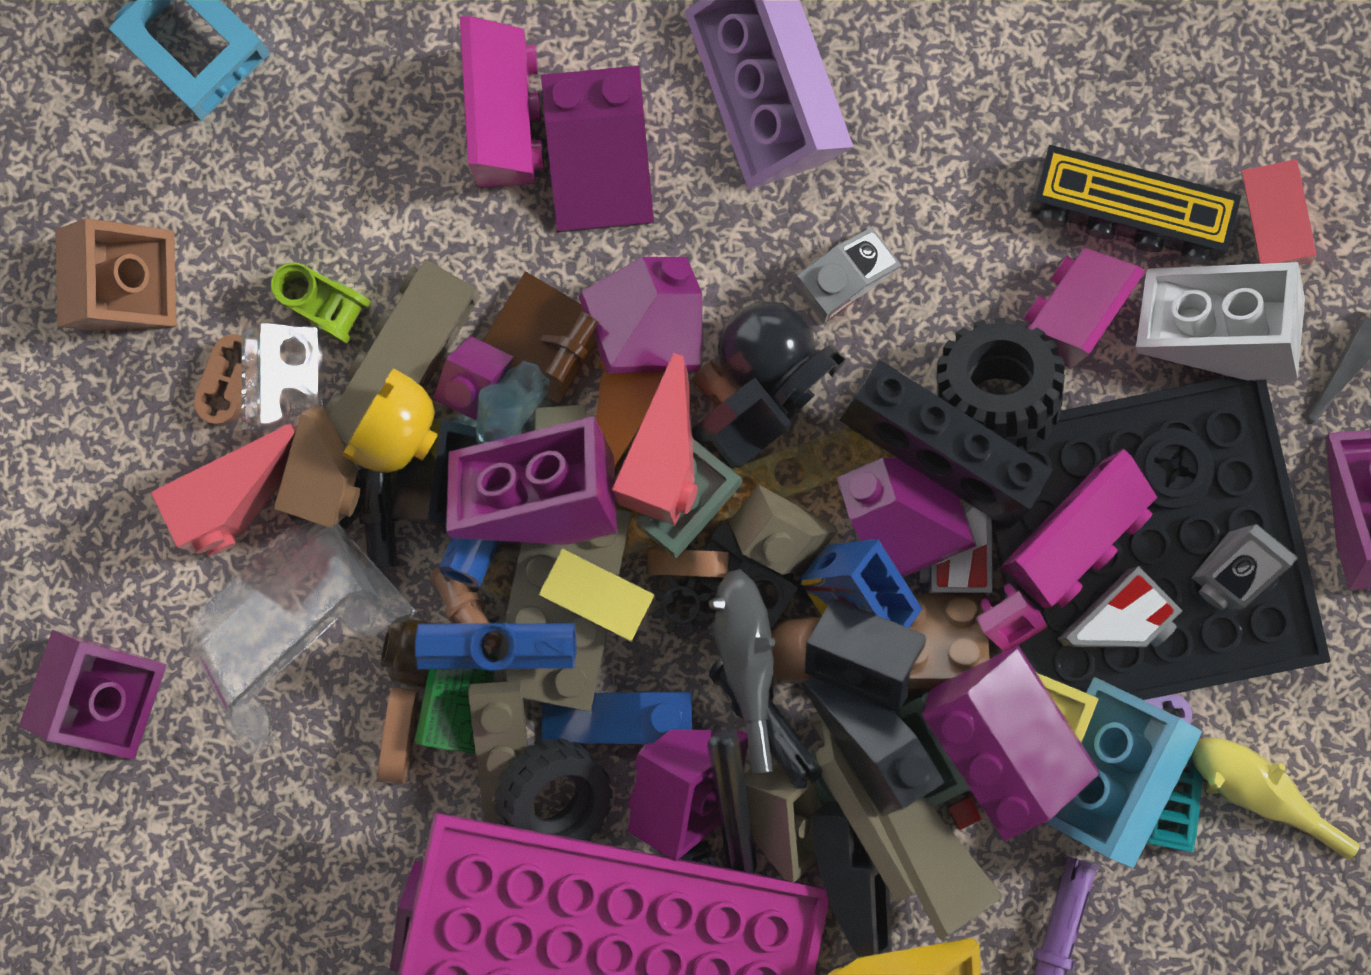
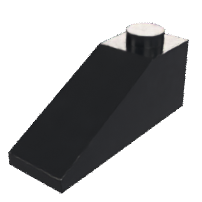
(876, 745)

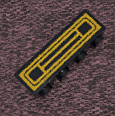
(1133, 204)

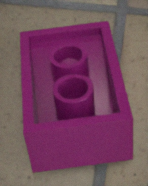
(597, 148)
(534, 487)
(1351, 503)

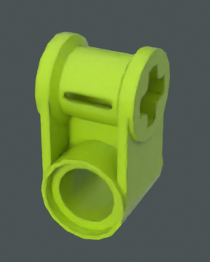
(326, 304)

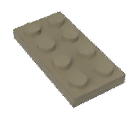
(535, 561)

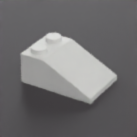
(1225, 318)

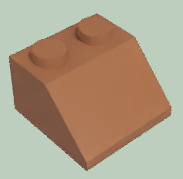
(115, 276)

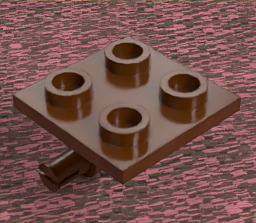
(545, 330)

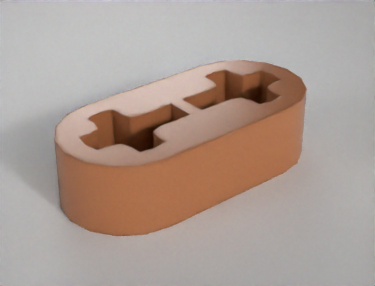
(213, 380)
(687, 563)
(398, 735)

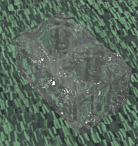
(267, 376)

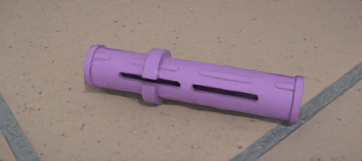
(1066, 918)

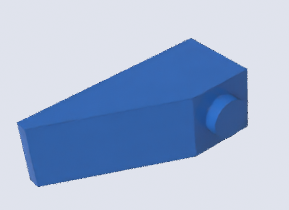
(619, 718)

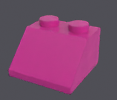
(1083, 302)

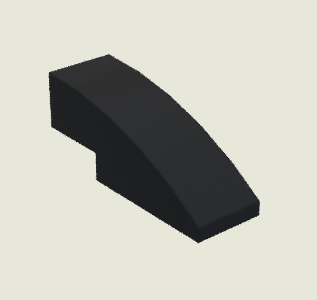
(852, 882)

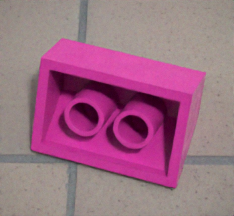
(500, 103)
(1082, 531)

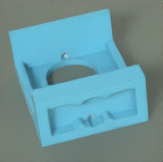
(218, 78)

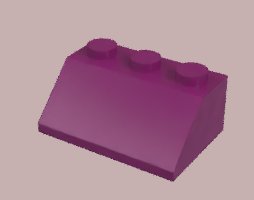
(1009, 742)

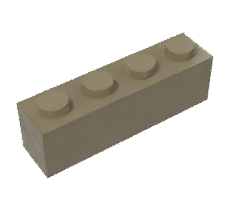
(408, 339)

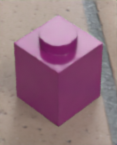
(468, 372)

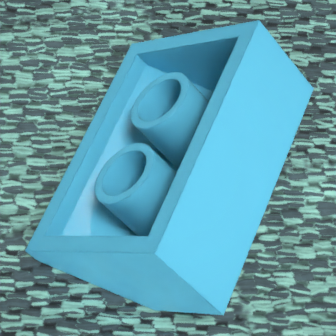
(1138, 763)

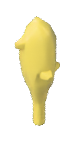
(1264, 789)

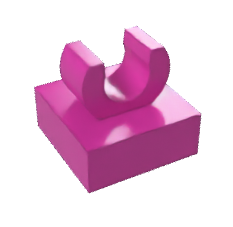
(1011, 620)

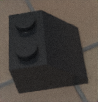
(423, 485)

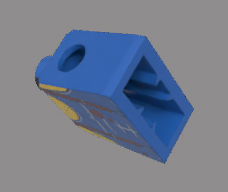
(861, 577)

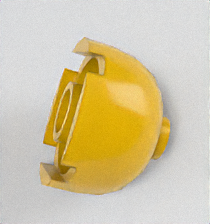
(394, 426)

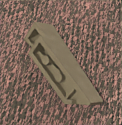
(910, 847)

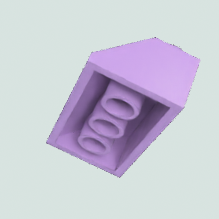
(769, 86)

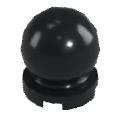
(778, 350)

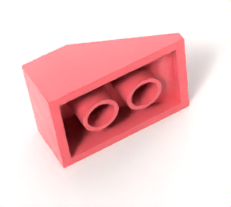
(224, 495)

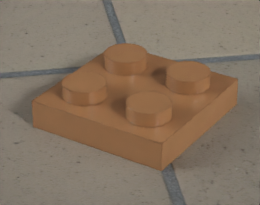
(952, 638)

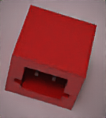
(964, 813)

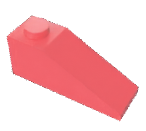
(660, 463)

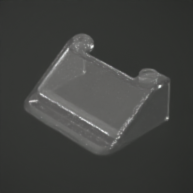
(277, 612)

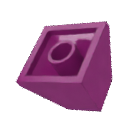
(647, 315)
(906, 513)

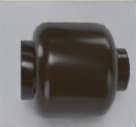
(399, 654)

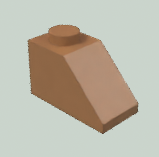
(316, 475)

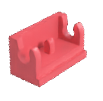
(1279, 213)

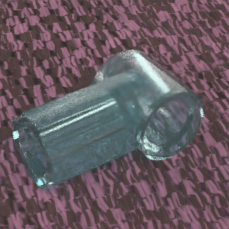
(510, 403)

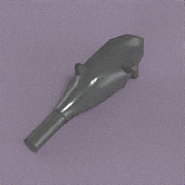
(747, 657)

